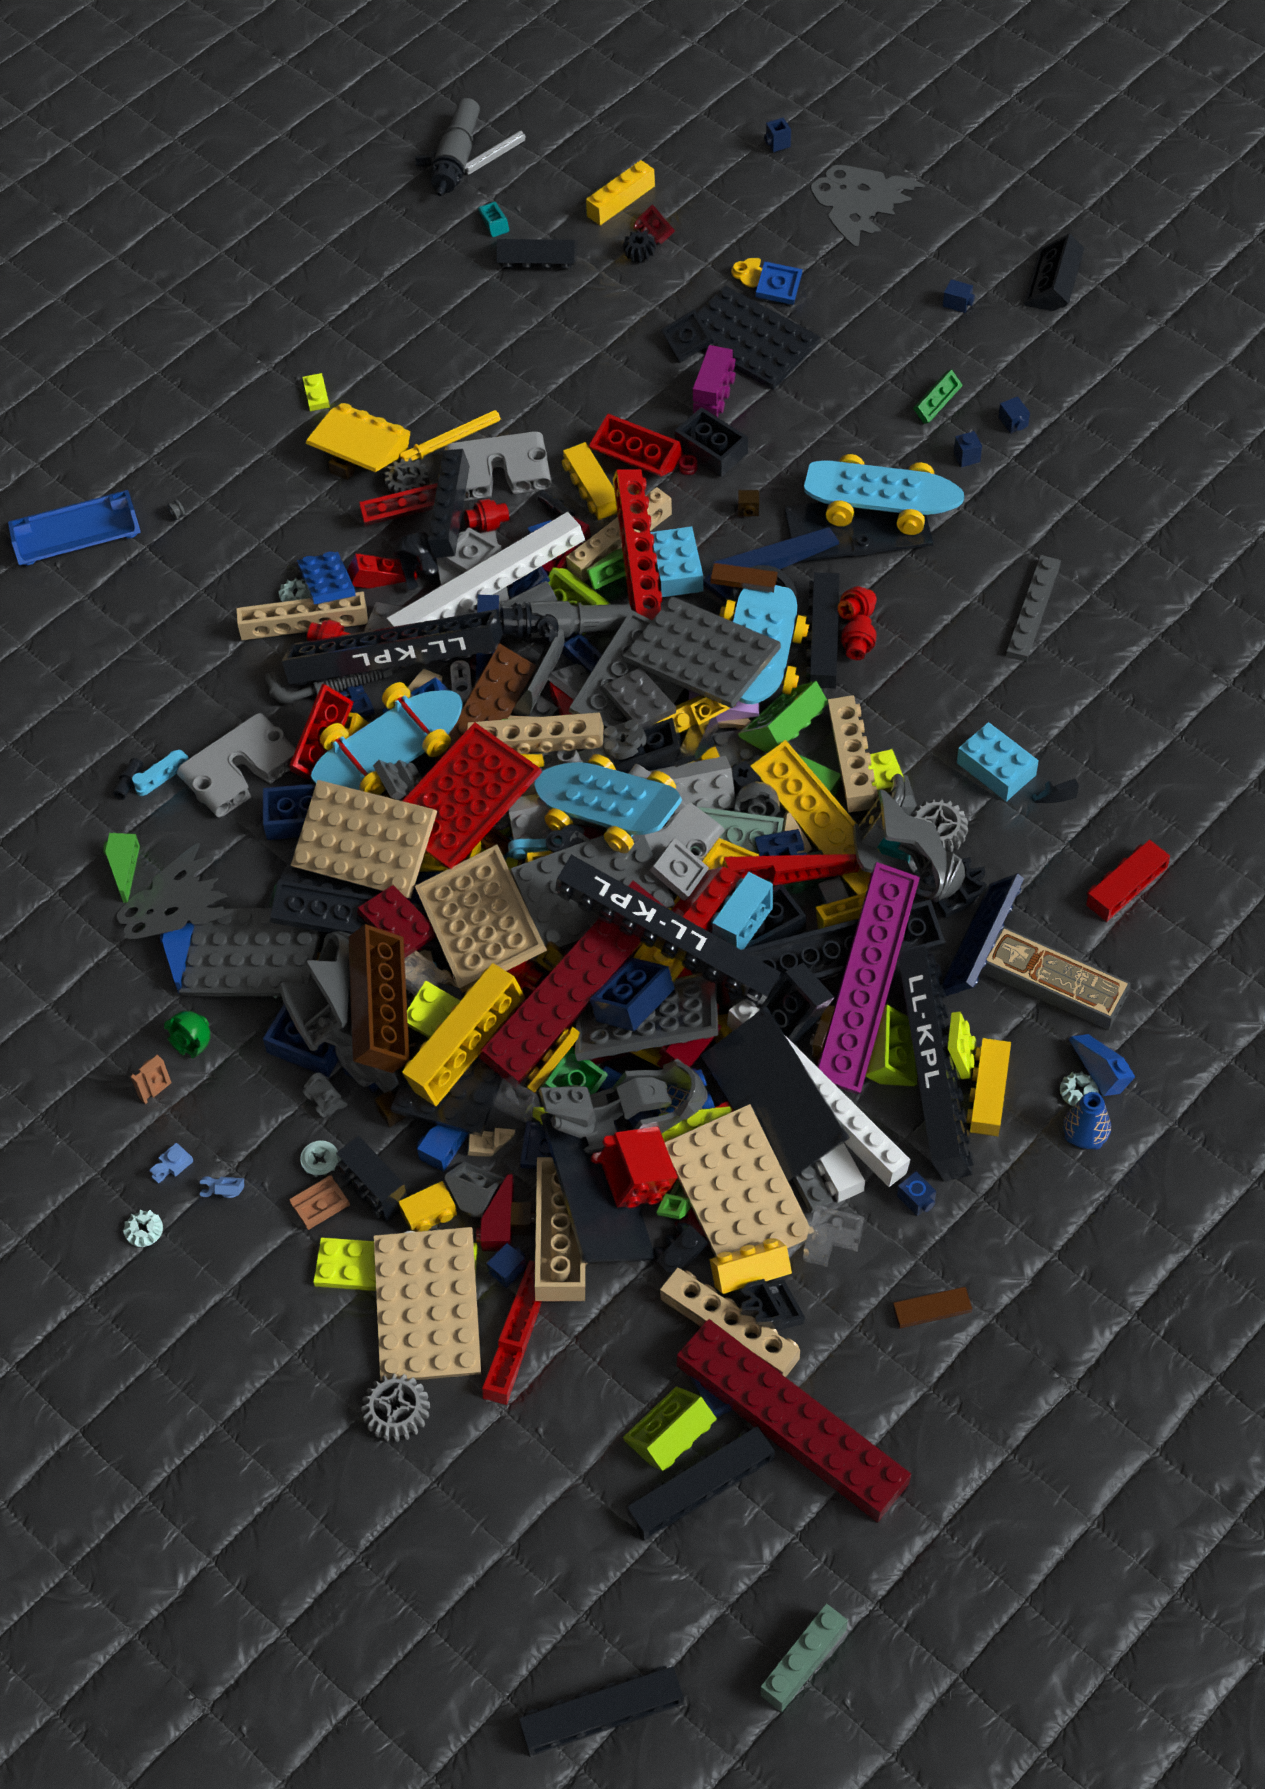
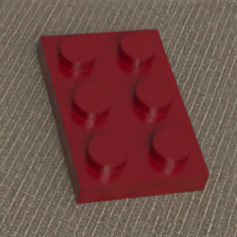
(397, 915)

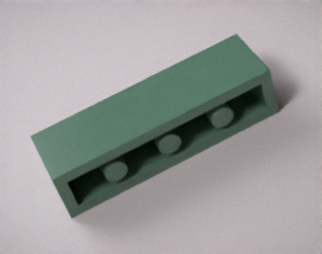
(804, 1657)

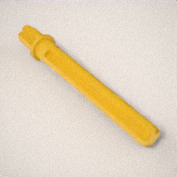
(451, 436)

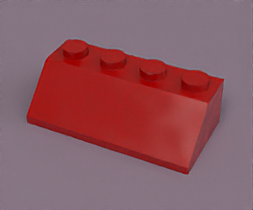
(637, 445)
(328, 709)
(708, 897)

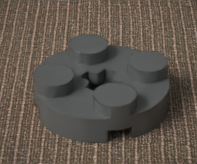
(628, 731)

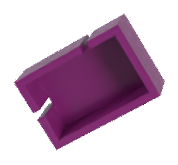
(714, 380)

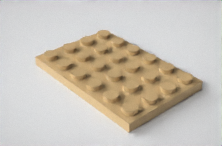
(363, 838)
(480, 917)
(736, 1184)
(427, 1304)

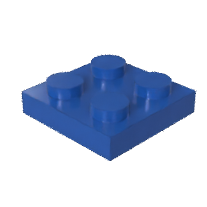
(779, 283)

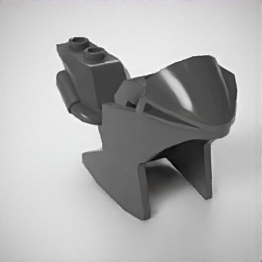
(919, 838)
(324, 1010)
(635, 1091)

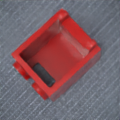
(636, 1166)

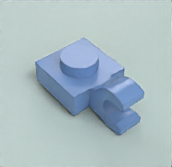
(171, 1161)
(227, 1186)

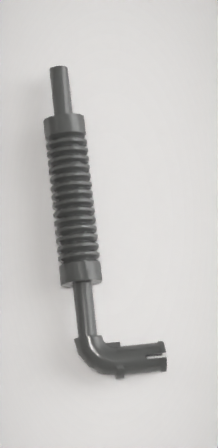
(338, 684)

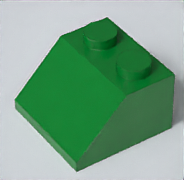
(575, 1072)

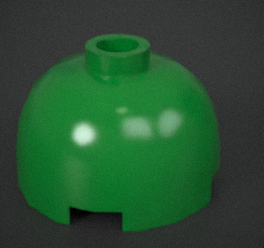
(188, 1032)

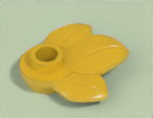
(747, 271)

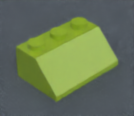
(572, 589)
(893, 1052)
(670, 1428)

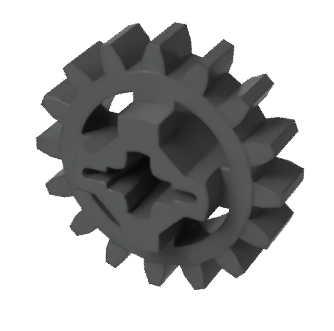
(406, 476)

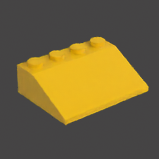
(360, 437)

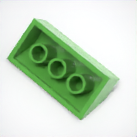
(785, 717)

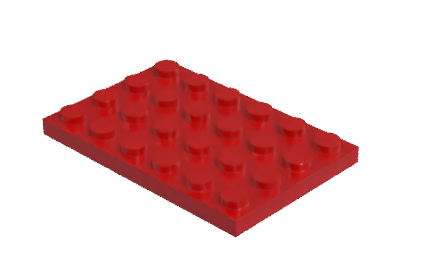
(471, 792)

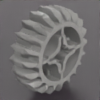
(951, 821)
(377, 1400)

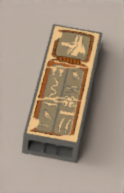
(1056, 978)

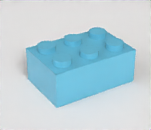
(677, 562)
(997, 761)
(743, 911)

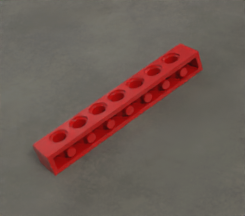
(633, 481)

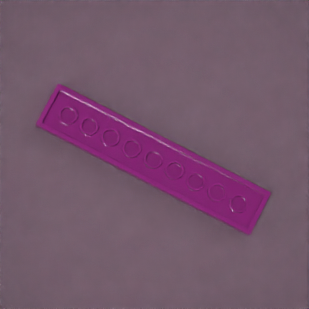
(867, 977)

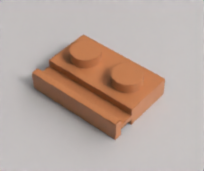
(151, 1079)
(319, 1202)

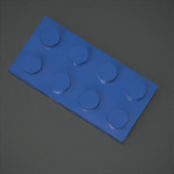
(326, 577)

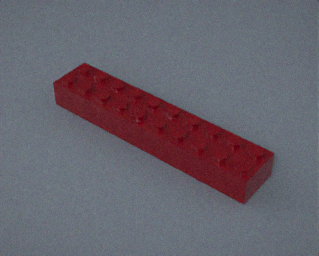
(559, 999)
(794, 1420)

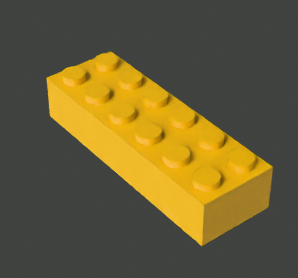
(463, 1034)

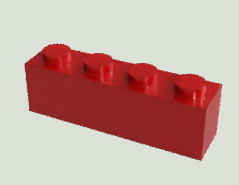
(398, 504)
(1127, 880)

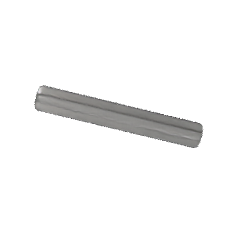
(494, 152)

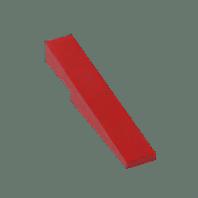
(793, 867)
(513, 1340)

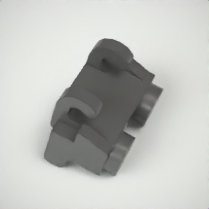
(324, 1094)

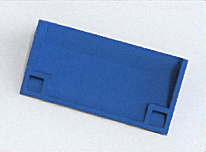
(73, 527)

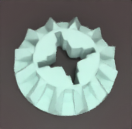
(286, 591)
(1069, 1083)
(319, 1149)
(141, 1238)

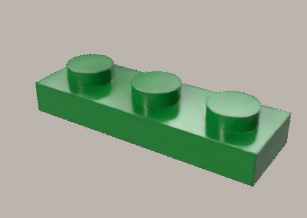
(937, 396)

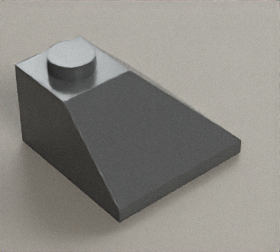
(473, 1188)

